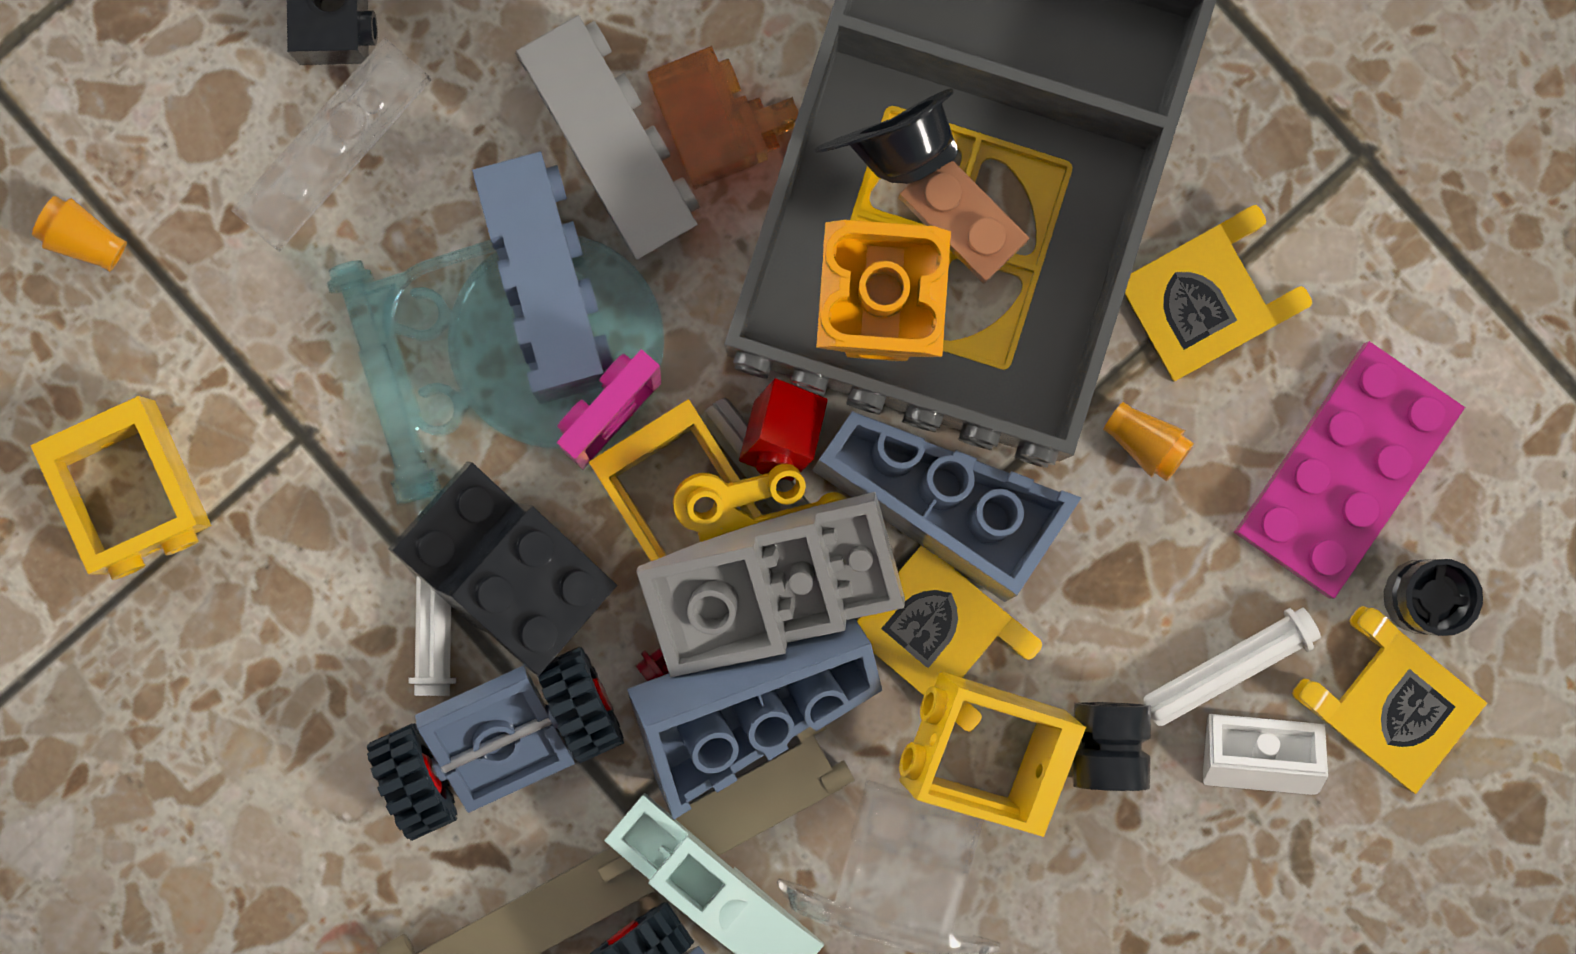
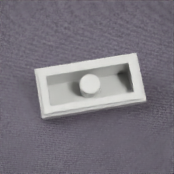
(1265, 754)

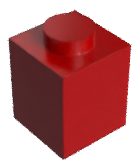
(783, 428)

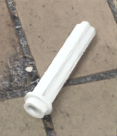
(432, 643)
(1233, 666)

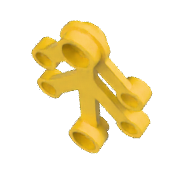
(732, 495)

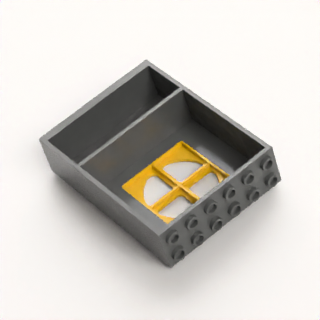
(1084, 119)

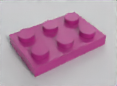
(625, 390)

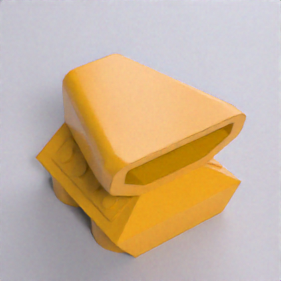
(883, 290)

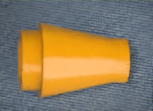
(77, 234)
(1149, 441)

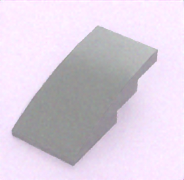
(771, 585)

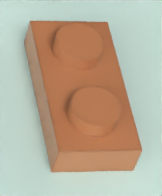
(979, 229)

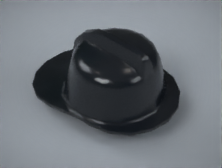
(907, 144)

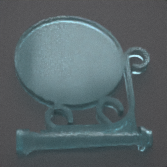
(481, 351)

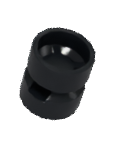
(1433, 597)
(1112, 746)

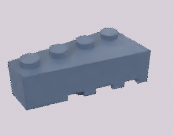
(541, 277)
(960, 509)
(726, 717)

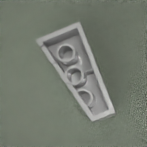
(607, 136)

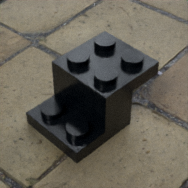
(503, 567)

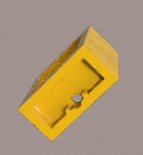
(100, 432)
(645, 444)
(1038, 777)

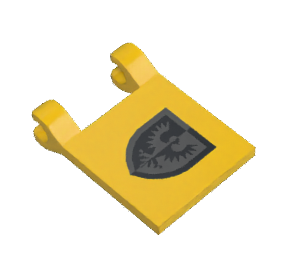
(1203, 300)
(942, 628)
(1400, 708)

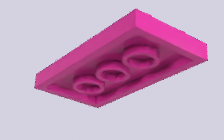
(1349, 470)

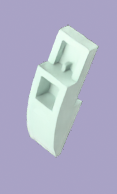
(706, 886)

